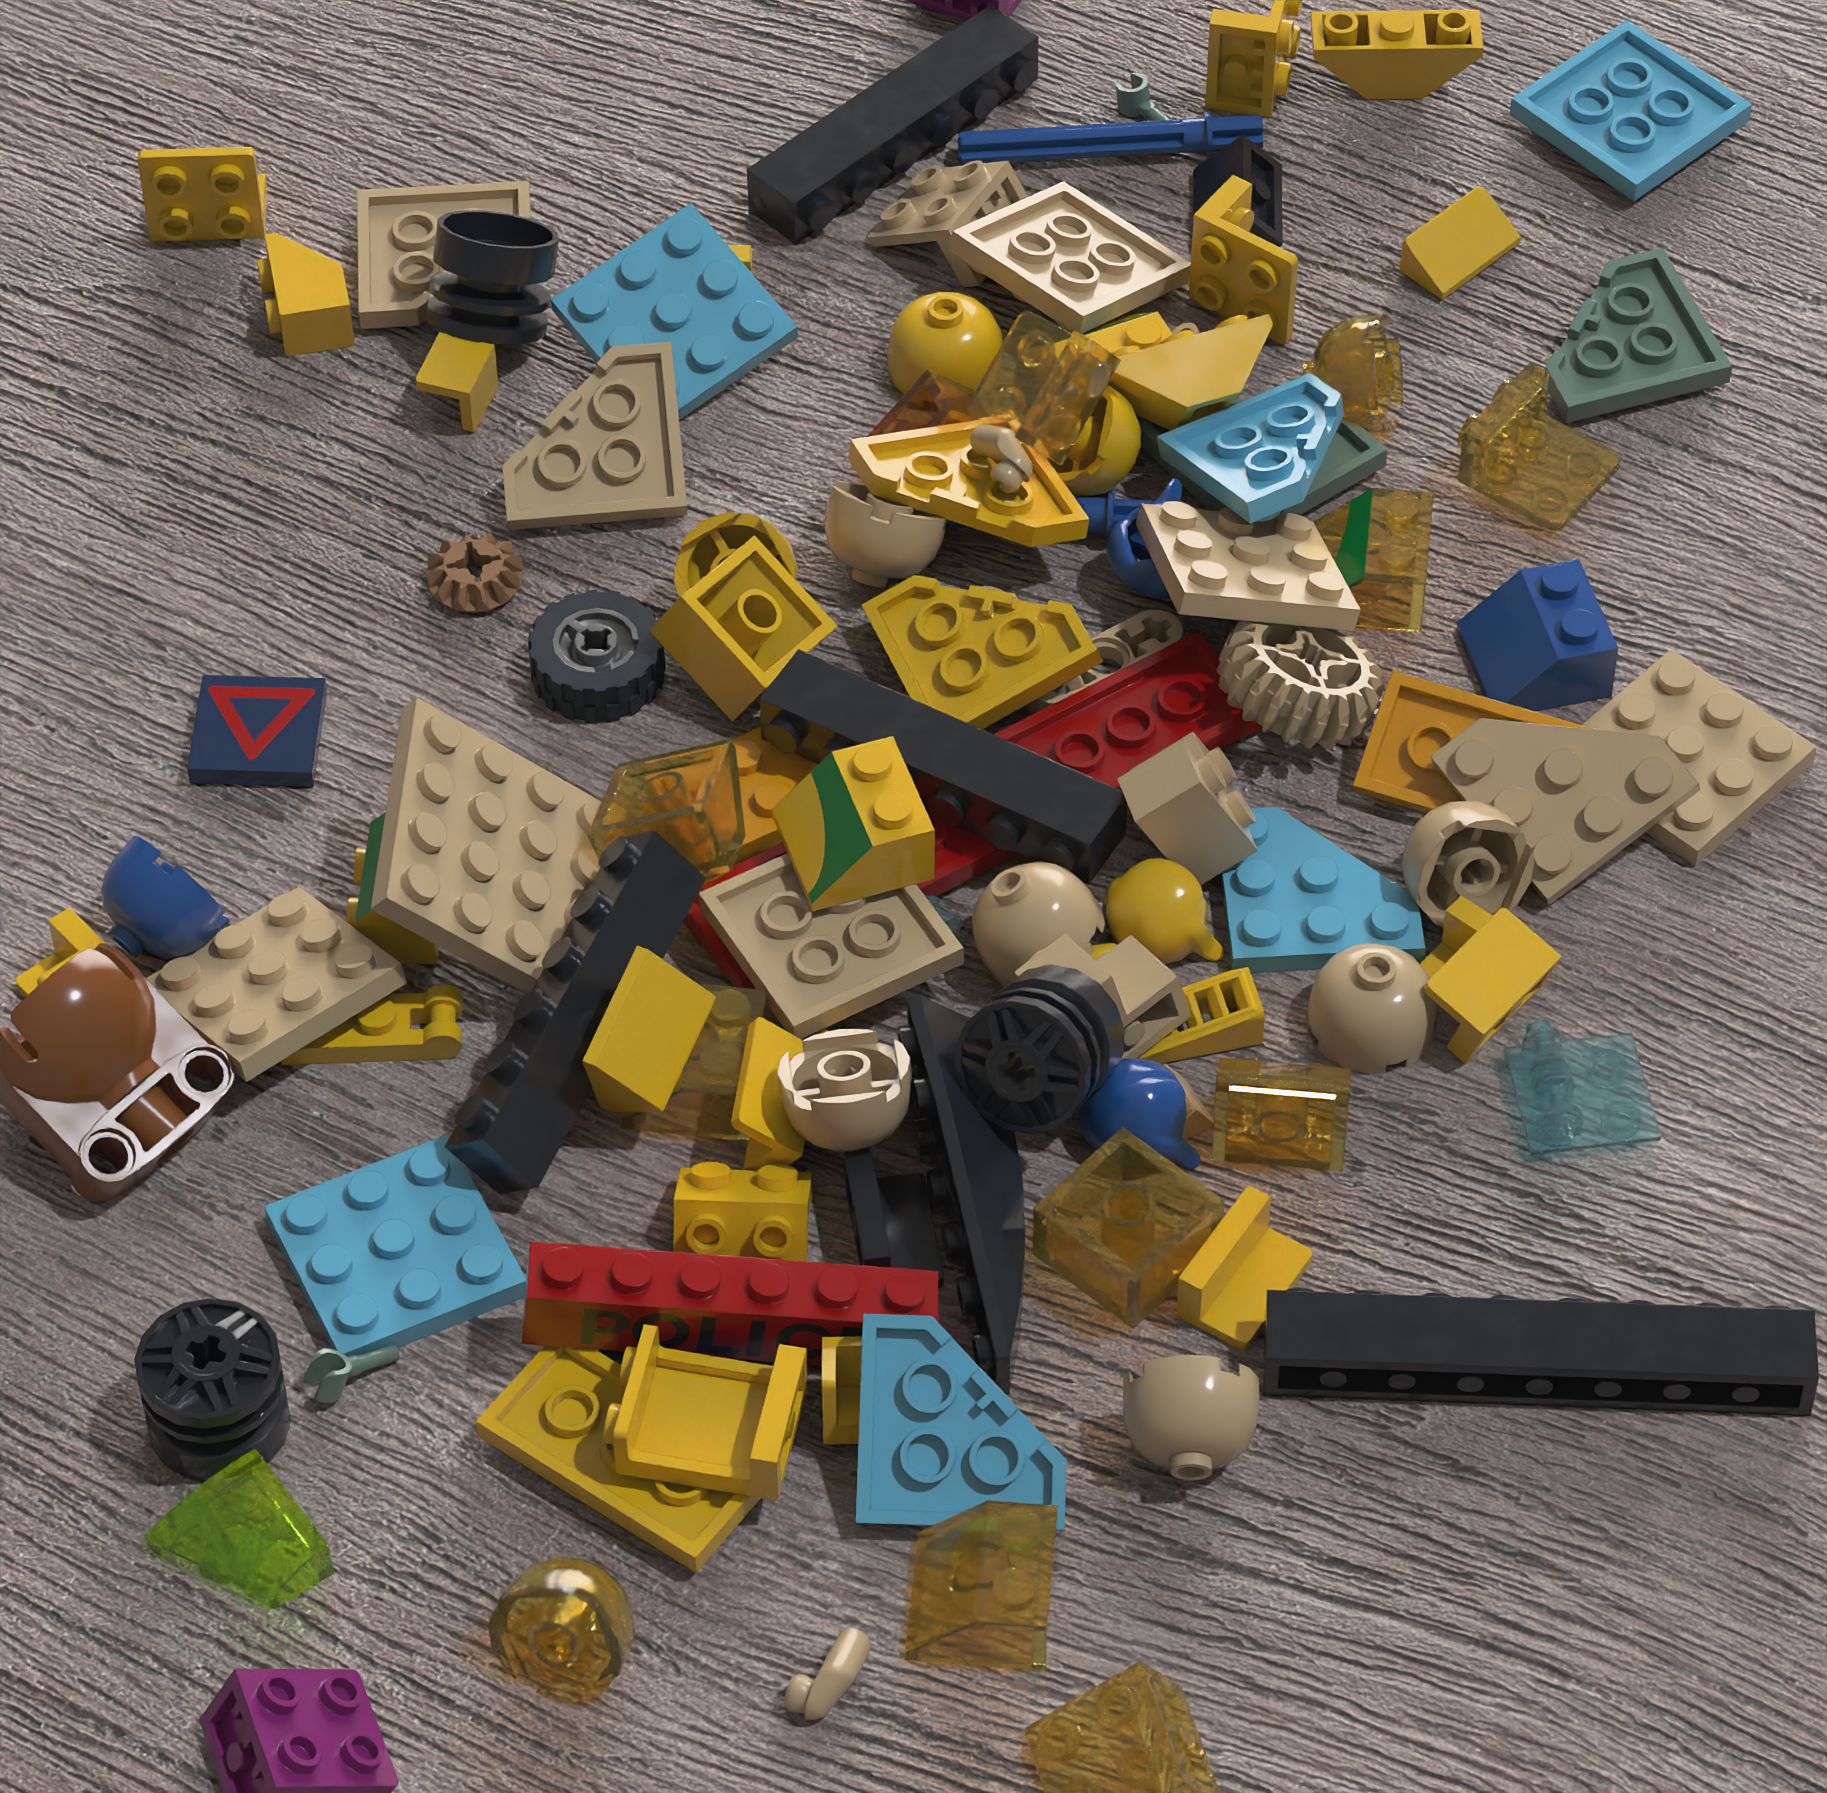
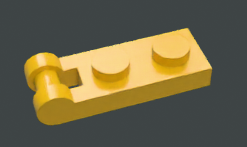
(387, 1034)

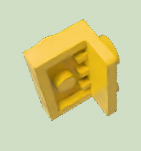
(743, 1211)

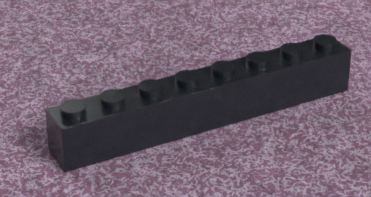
(1540, 1352)

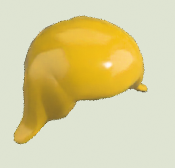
(1162, 910)

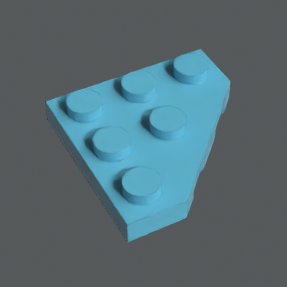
(1260, 450)
(1308, 901)
(941, 1431)

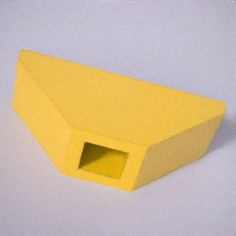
(1396, 50)
(1190, 372)

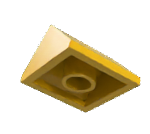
(646, 1035)

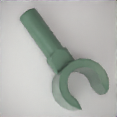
(1136, 101)
(334, 1368)

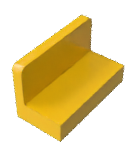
(1491, 980)
(758, 1100)
(1235, 1267)

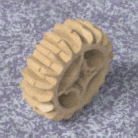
(1301, 682)

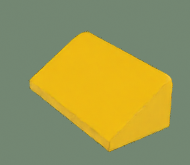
(1458, 243)

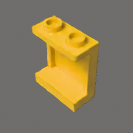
(706, 1417)

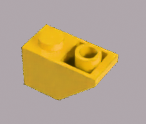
(308, 300)

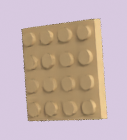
(480, 847)

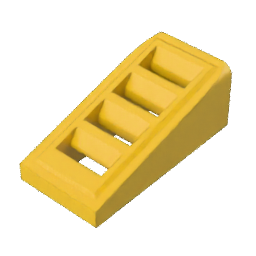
(1226, 1030)

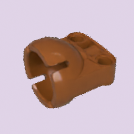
(107, 1072)

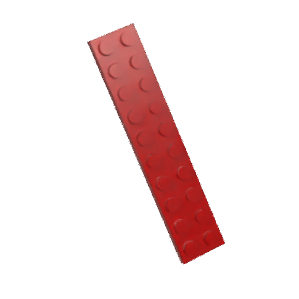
(1092, 731)

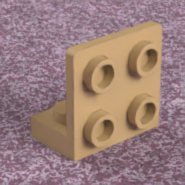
(945, 201)

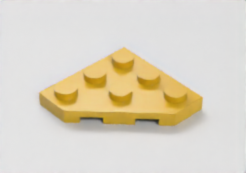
(945, 477)
(978, 647)

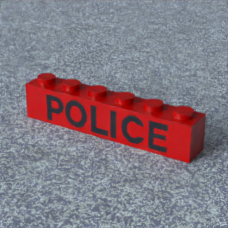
(707, 1300)

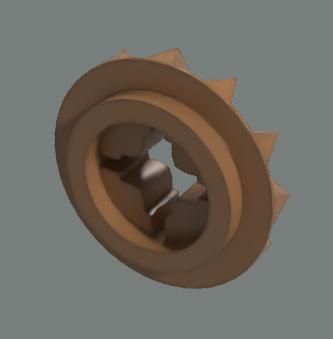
(456, 588)

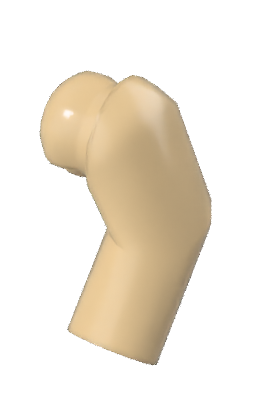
(1014, 462)
(836, 1675)

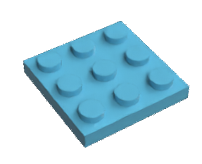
(1630, 110)
(682, 290)
(396, 1250)

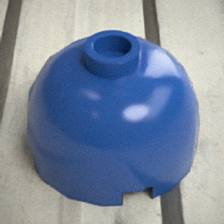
(157, 905)

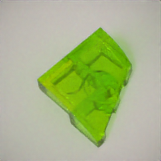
(246, 1533)

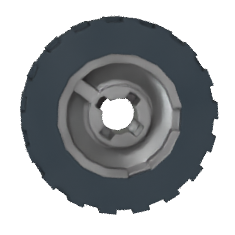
(596, 656)

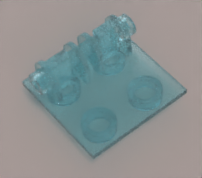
(1580, 1091)

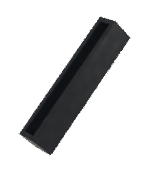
(892, 124)
(957, 768)
(537, 1072)

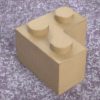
(1189, 808)
(1136, 980)

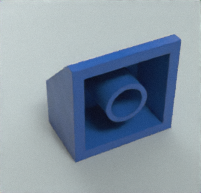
(1541, 640)

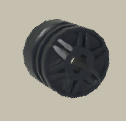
(491, 277)
(1039, 1049)
(211, 1387)

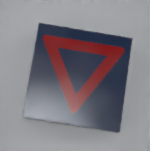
(257, 730)

